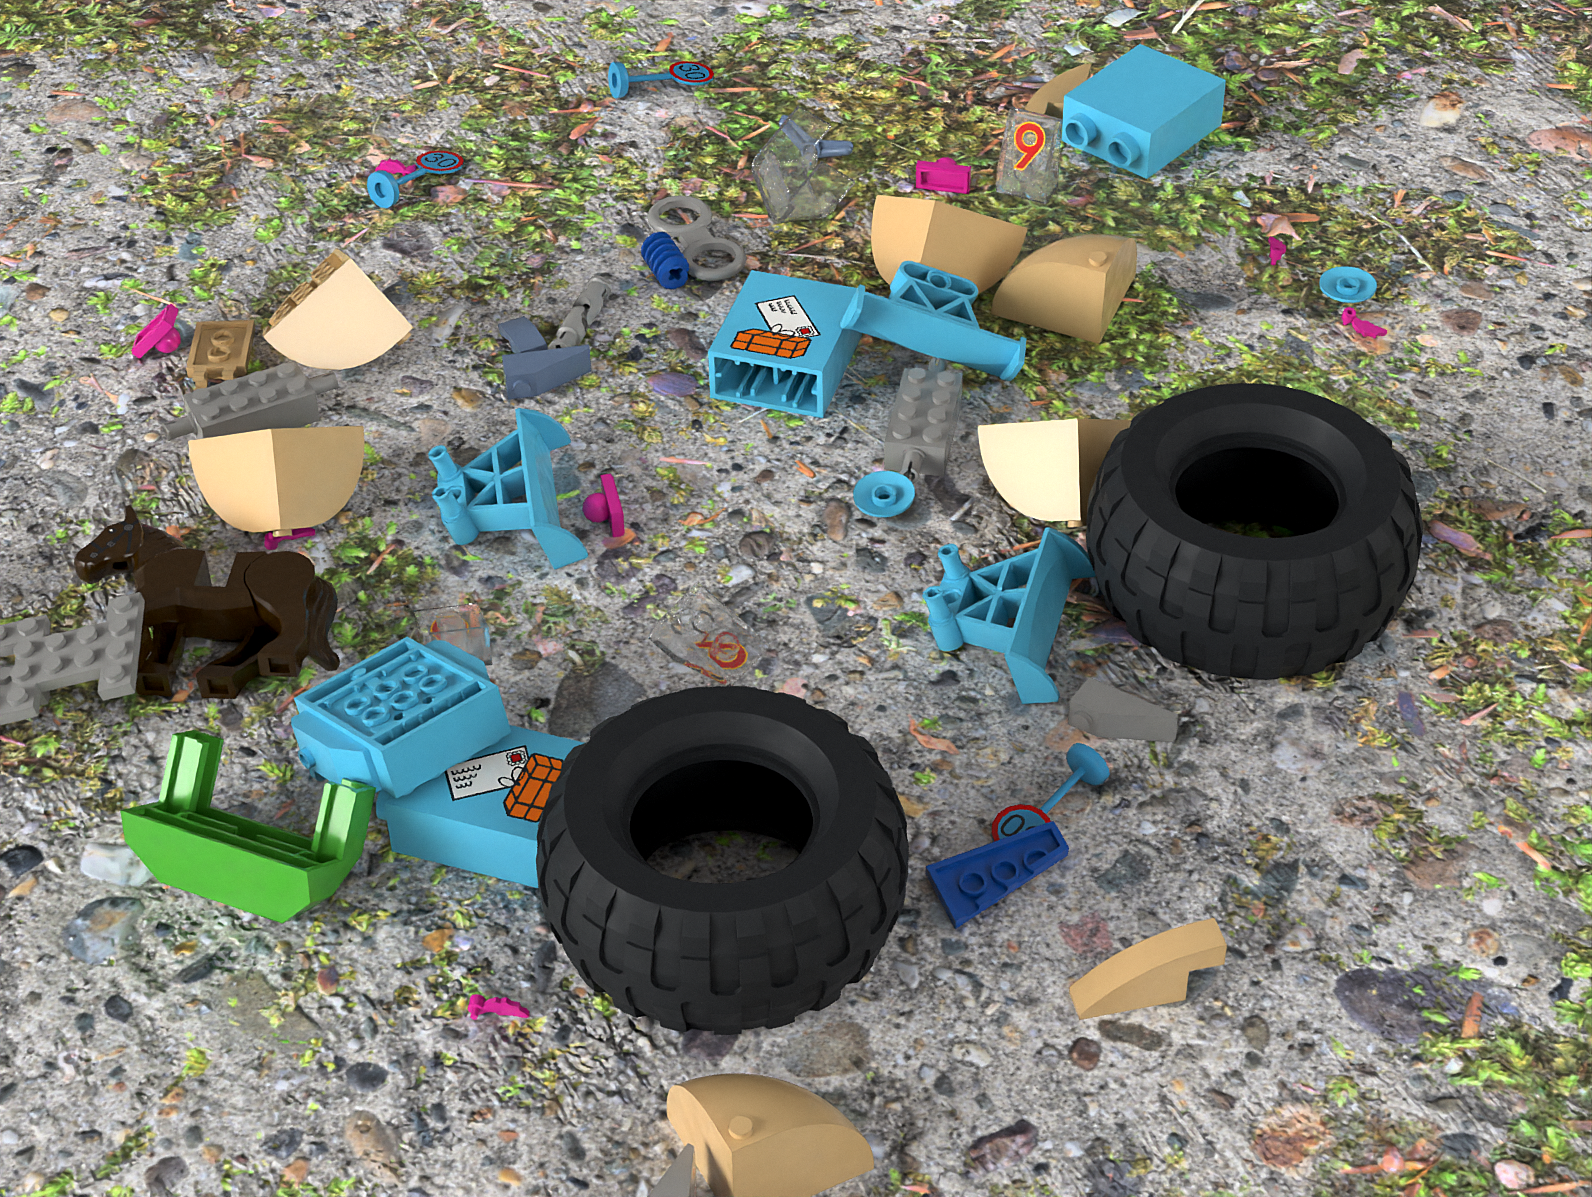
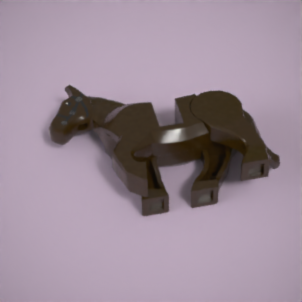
(267, 604)

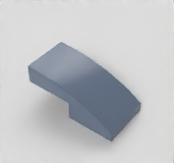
(522, 335)

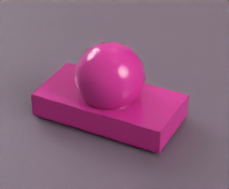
(943, 176)
(158, 333)
(605, 506)

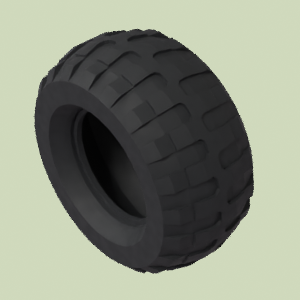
(1247, 600)
(722, 950)

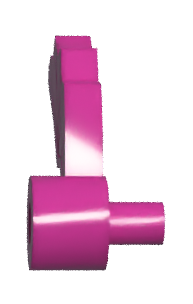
(394, 166)
(1277, 249)
(1363, 327)
(271, 542)
(500, 1006)

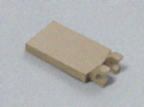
(220, 350)

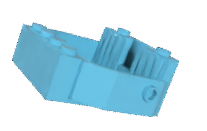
(399, 717)

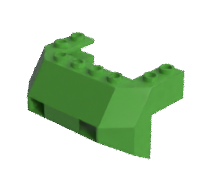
(239, 857)

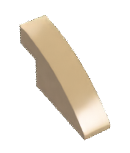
(1050, 97)
(1149, 971)

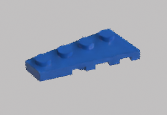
(990, 872)

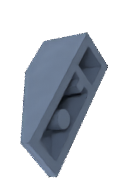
(540, 371)

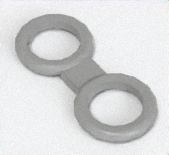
(697, 238)

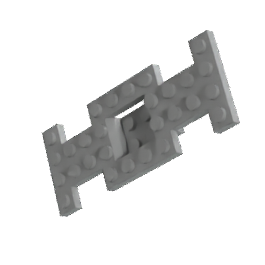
(68, 658)

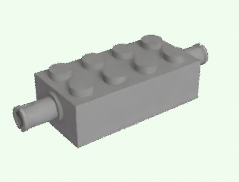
(252, 403)
(923, 421)

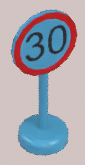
(682, 72)
(385, 189)
(1084, 764)

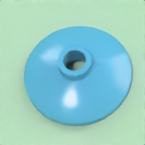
(1348, 284)
(883, 494)

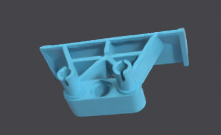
(934, 317)
(497, 486)
(960, 618)

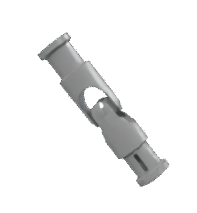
(582, 313)

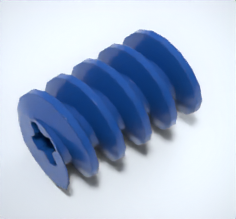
(665, 260)

